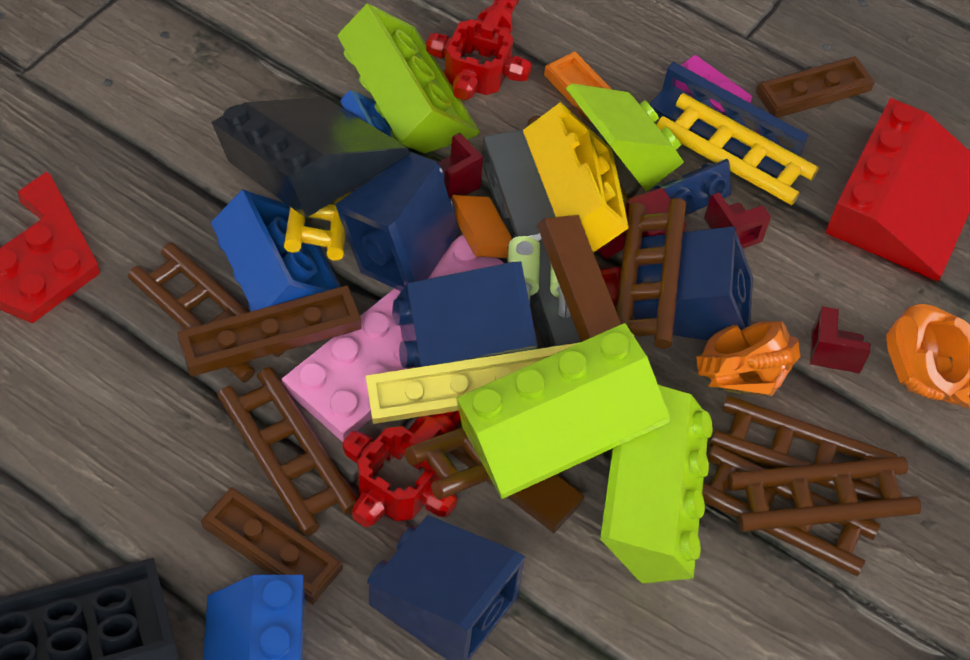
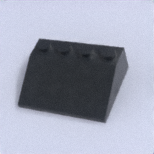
(304, 149)
(90, 618)

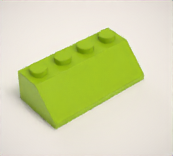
(404, 81)
(563, 410)
(658, 495)

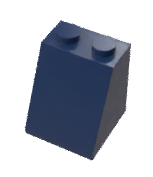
(400, 222)
(712, 283)
(464, 316)
(446, 586)

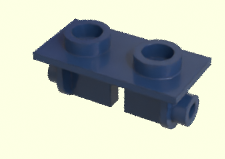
(699, 185)

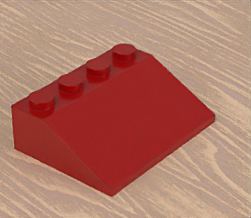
(906, 192)

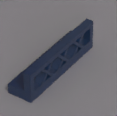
(734, 107)

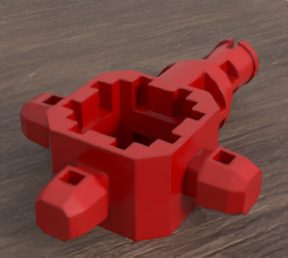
(489, 36)
(375, 494)

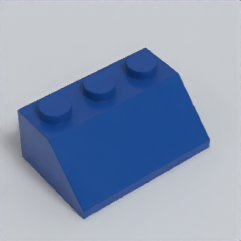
(253, 239)
(256, 619)

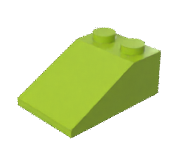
(630, 132)

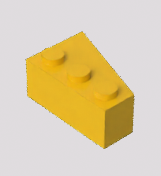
(578, 173)

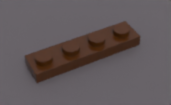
(269, 330)

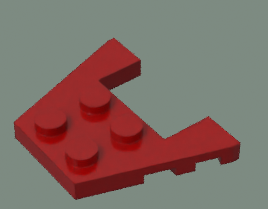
(46, 259)

